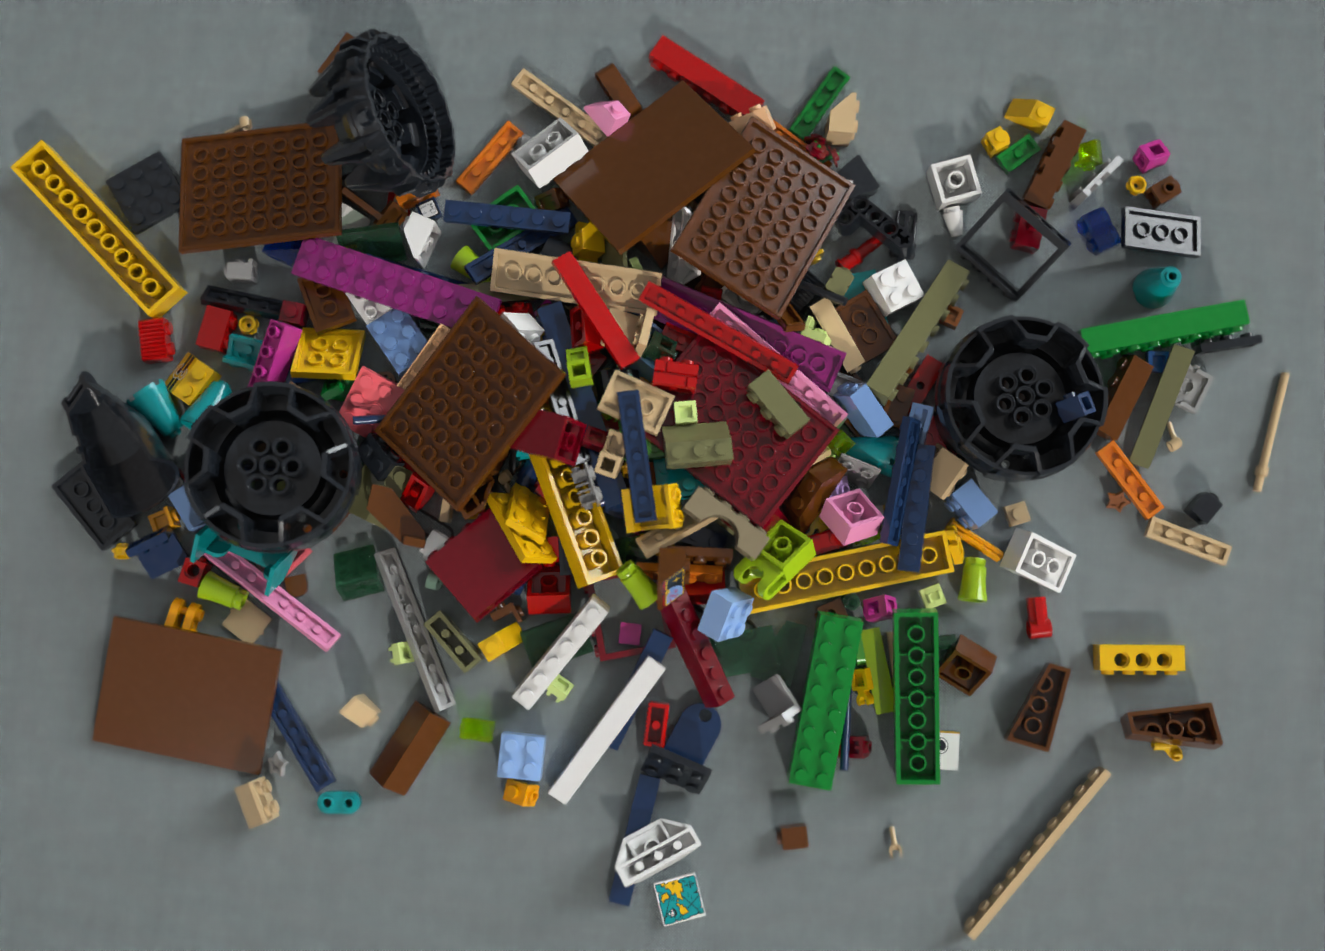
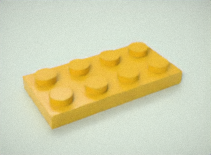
(525, 548)

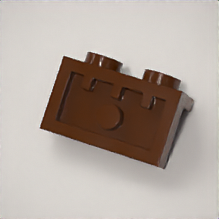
(899, 406)

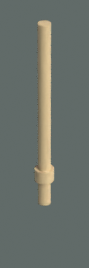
(1262, 470)

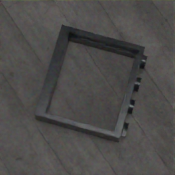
(1032, 217)

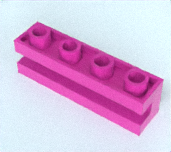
(276, 353)

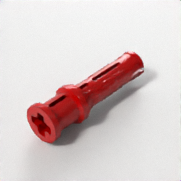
(856, 256)

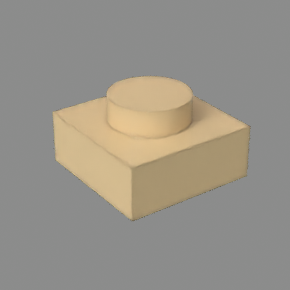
(1016, 513)

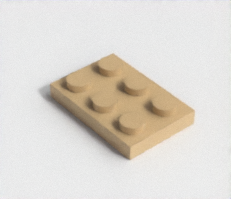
(654, 401)

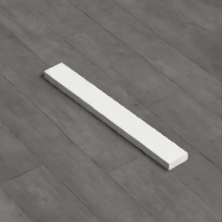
(606, 730)

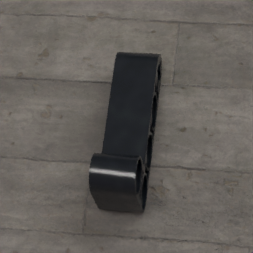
(899, 242)

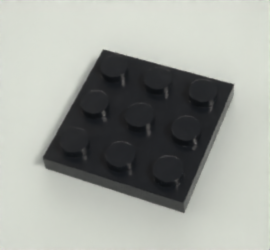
(146, 192)

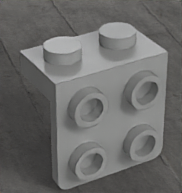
(777, 702)

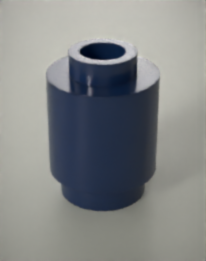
(527, 475)

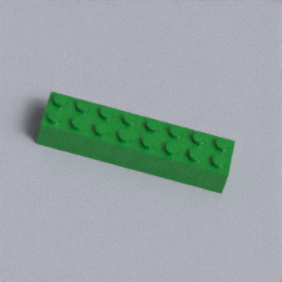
(1166, 329)
(916, 696)
(824, 700)

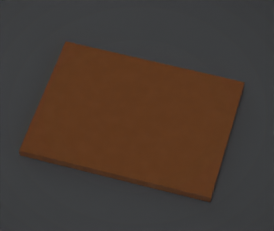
(653, 166)
(258, 188)
(764, 221)
(469, 403)
(187, 695)

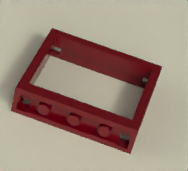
(600, 647)

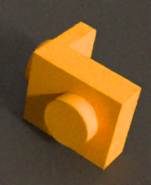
(164, 517)
(521, 792)

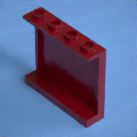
(480, 566)

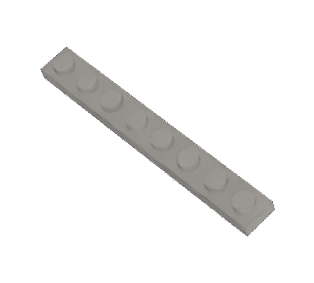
(414, 629)

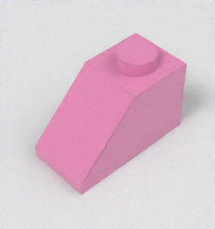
(608, 115)

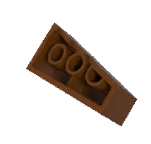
(1053, 165)
(1040, 711)
(1178, 725)

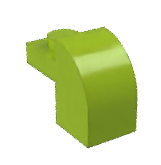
(579, 367)

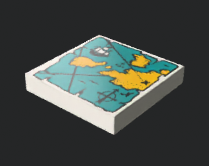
(679, 899)

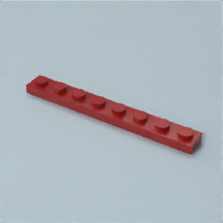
(718, 332)

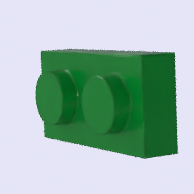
(1017, 154)

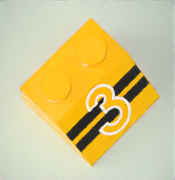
(191, 379)

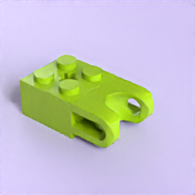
(778, 561)

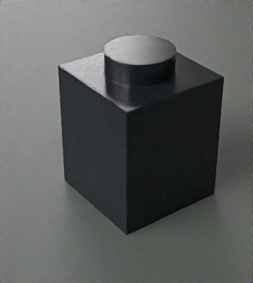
(1203, 507)

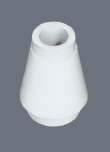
(954, 220)

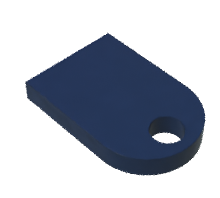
(692, 736)

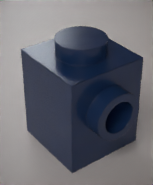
(1075, 406)

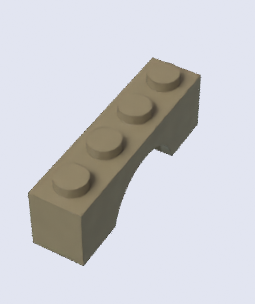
(748, 539)

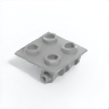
(858, 471)
(586, 474)

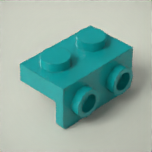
(242, 351)

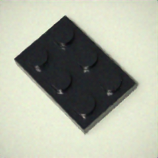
(676, 769)

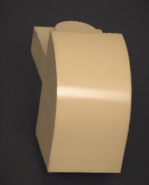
(612, 455)

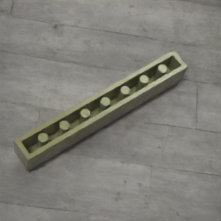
(916, 332)

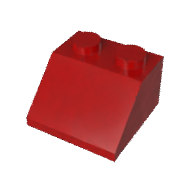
(549, 592)

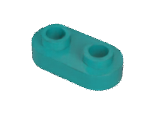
(338, 802)

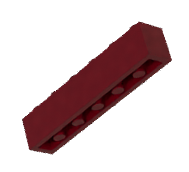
(697, 652)

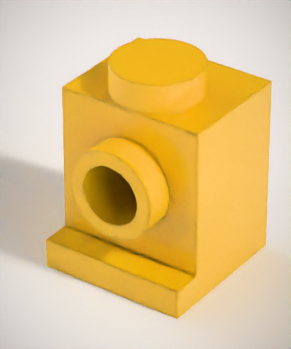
(999, 140)

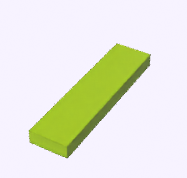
(877, 662)

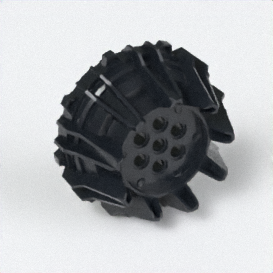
(385, 116)

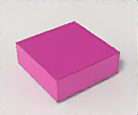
(630, 633)

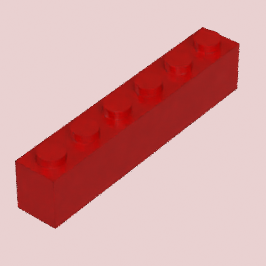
(702, 78)

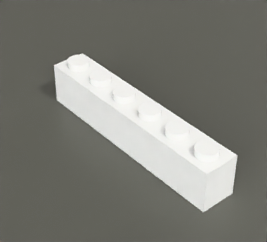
(561, 651)

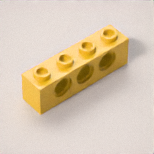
(1172, 656)

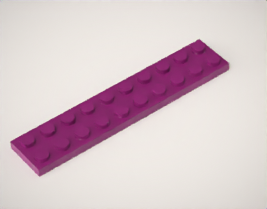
(385, 282)
(814, 359)

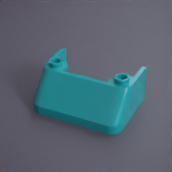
(276, 564)

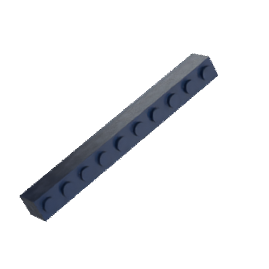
(556, 327)

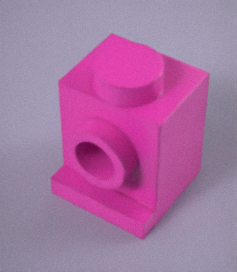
(1151, 155)
(879, 608)

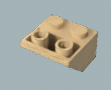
(841, 122)
(946, 471)
(257, 802)

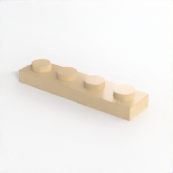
(1187, 541)

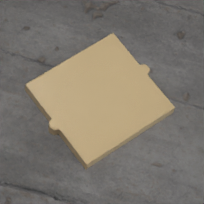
(247, 622)

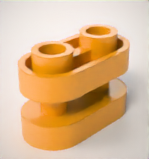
(193, 614)

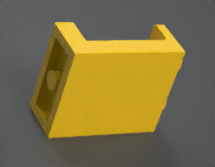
(667, 507)

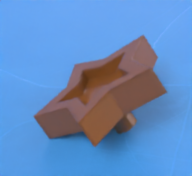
(1117, 501)

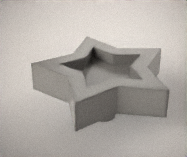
(278, 764)

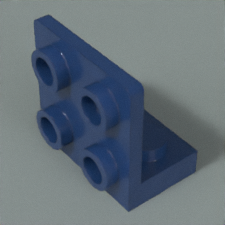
(158, 551)

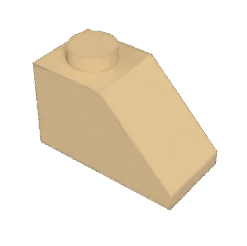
(361, 711)

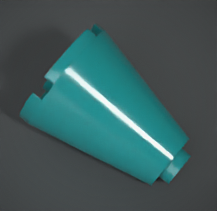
(1156, 286)
(213, 394)
(158, 408)
(876, 452)

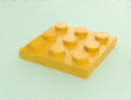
(328, 355)

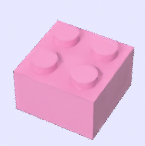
(851, 516)

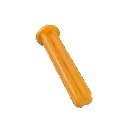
(976, 541)

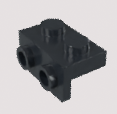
(379, 456)

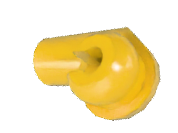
(1172, 751)

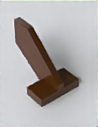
(390, 214)
(394, 516)

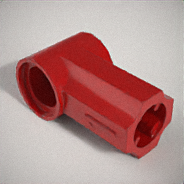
(1038, 623)

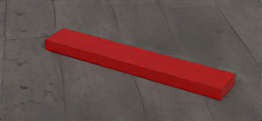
(595, 310)

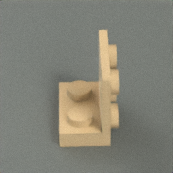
(635, 327)

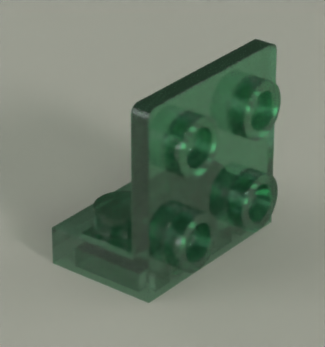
(357, 573)

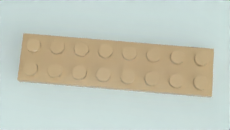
(536, 277)

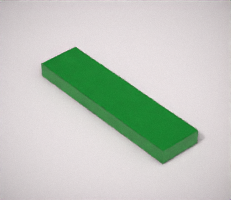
(819, 103)

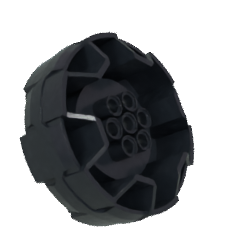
(972, 391)
(314, 494)

